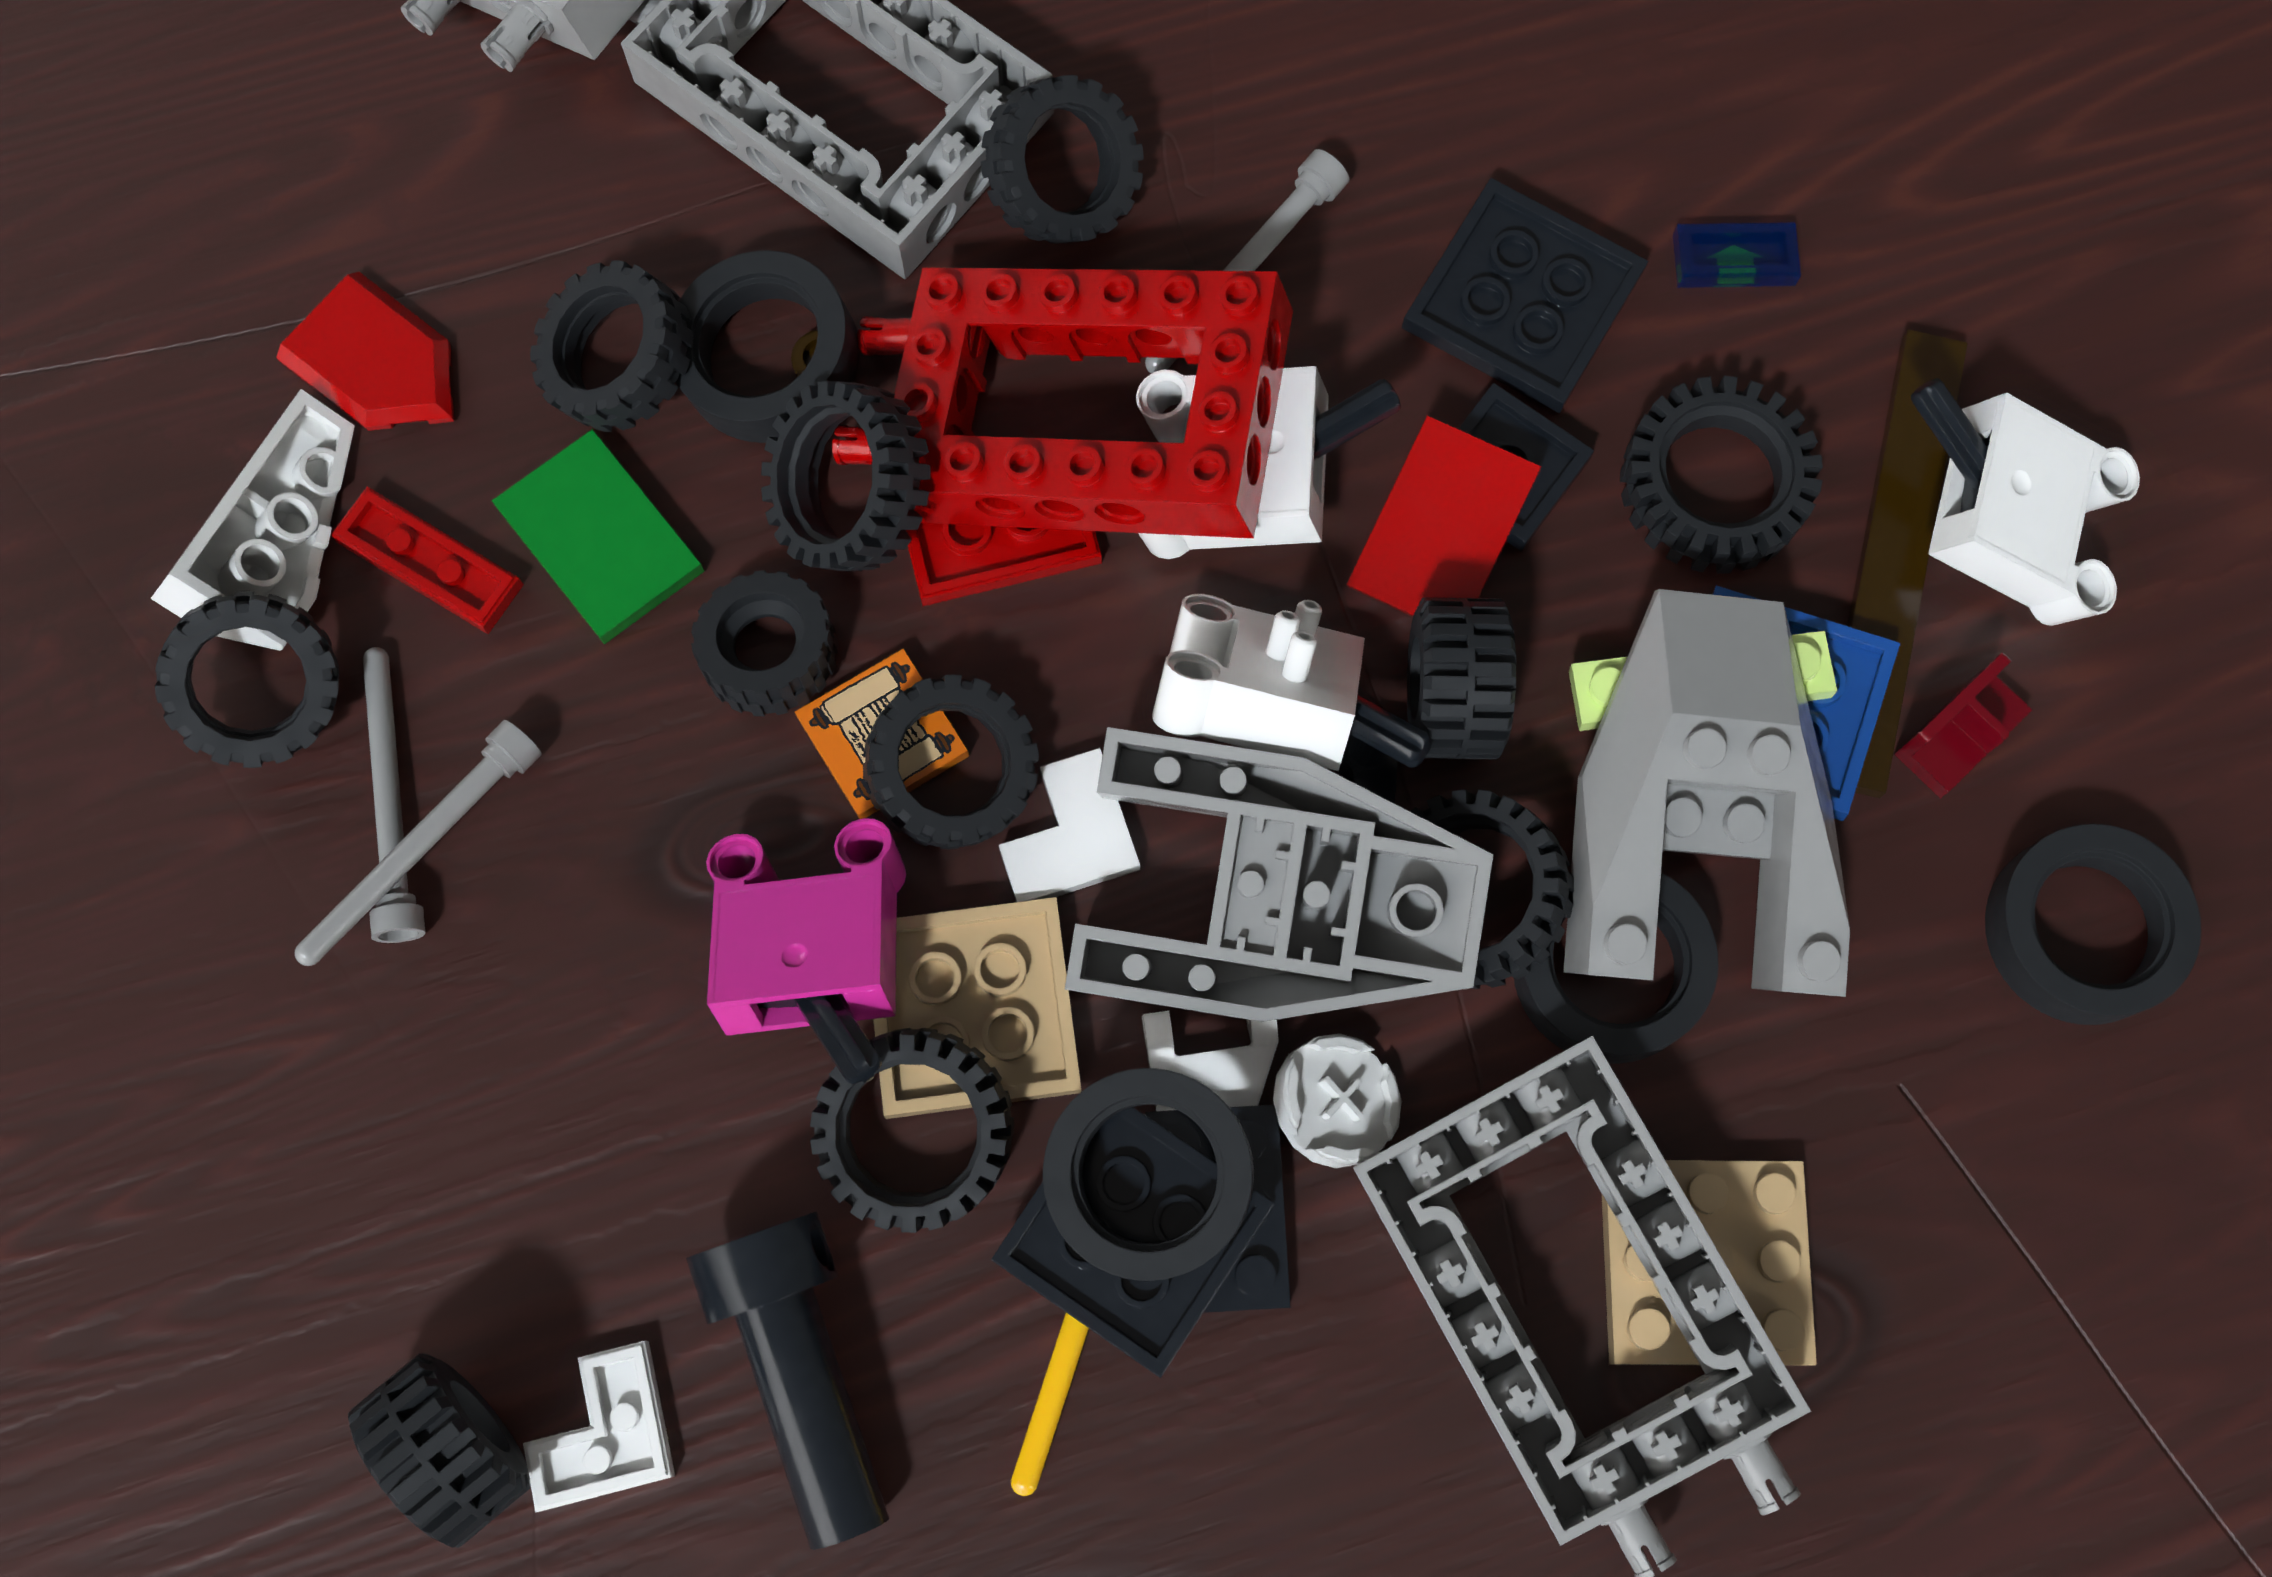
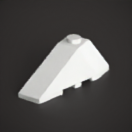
(270, 521)

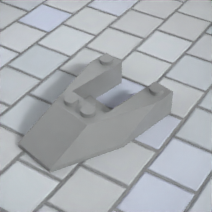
(1711, 758)
(1316, 894)

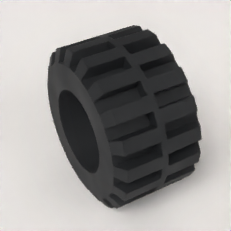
(1462, 676)
(438, 1450)

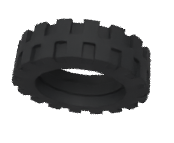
(1116, 150)
(575, 316)
(1011, 736)
(238, 745)

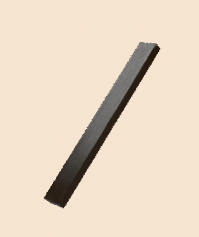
(1901, 531)

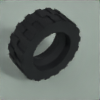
(745, 602)

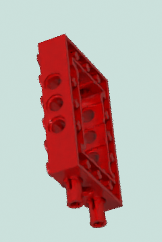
(1204, 487)

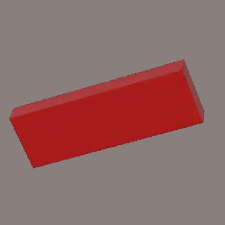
(427, 560)

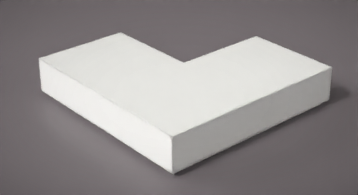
(1084, 847)
(624, 1439)

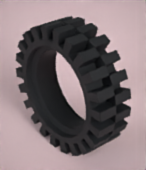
(1743, 413)

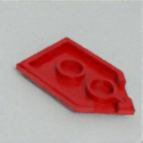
(372, 357)

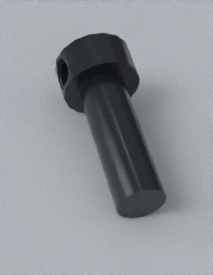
(770, 1291)

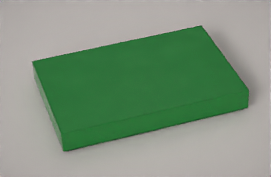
(598, 536)

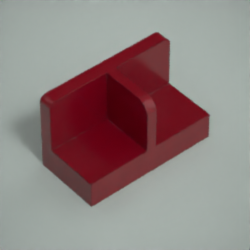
(1964, 730)

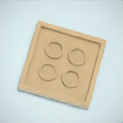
(997, 985)
(1760, 1231)

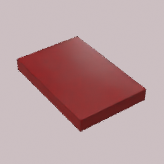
(1443, 519)
(973, 558)

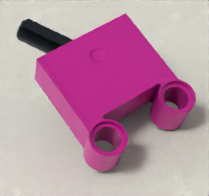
(807, 945)

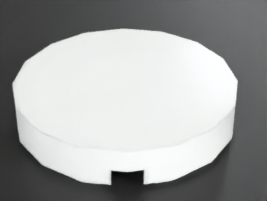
(1336, 1101)

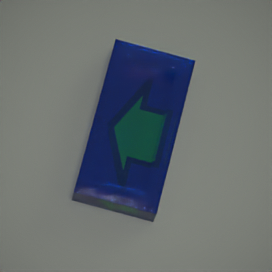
(1736, 255)

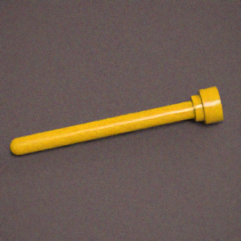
(1049, 1406)

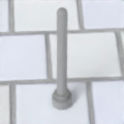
(1318, 181)
(505, 754)
(396, 913)

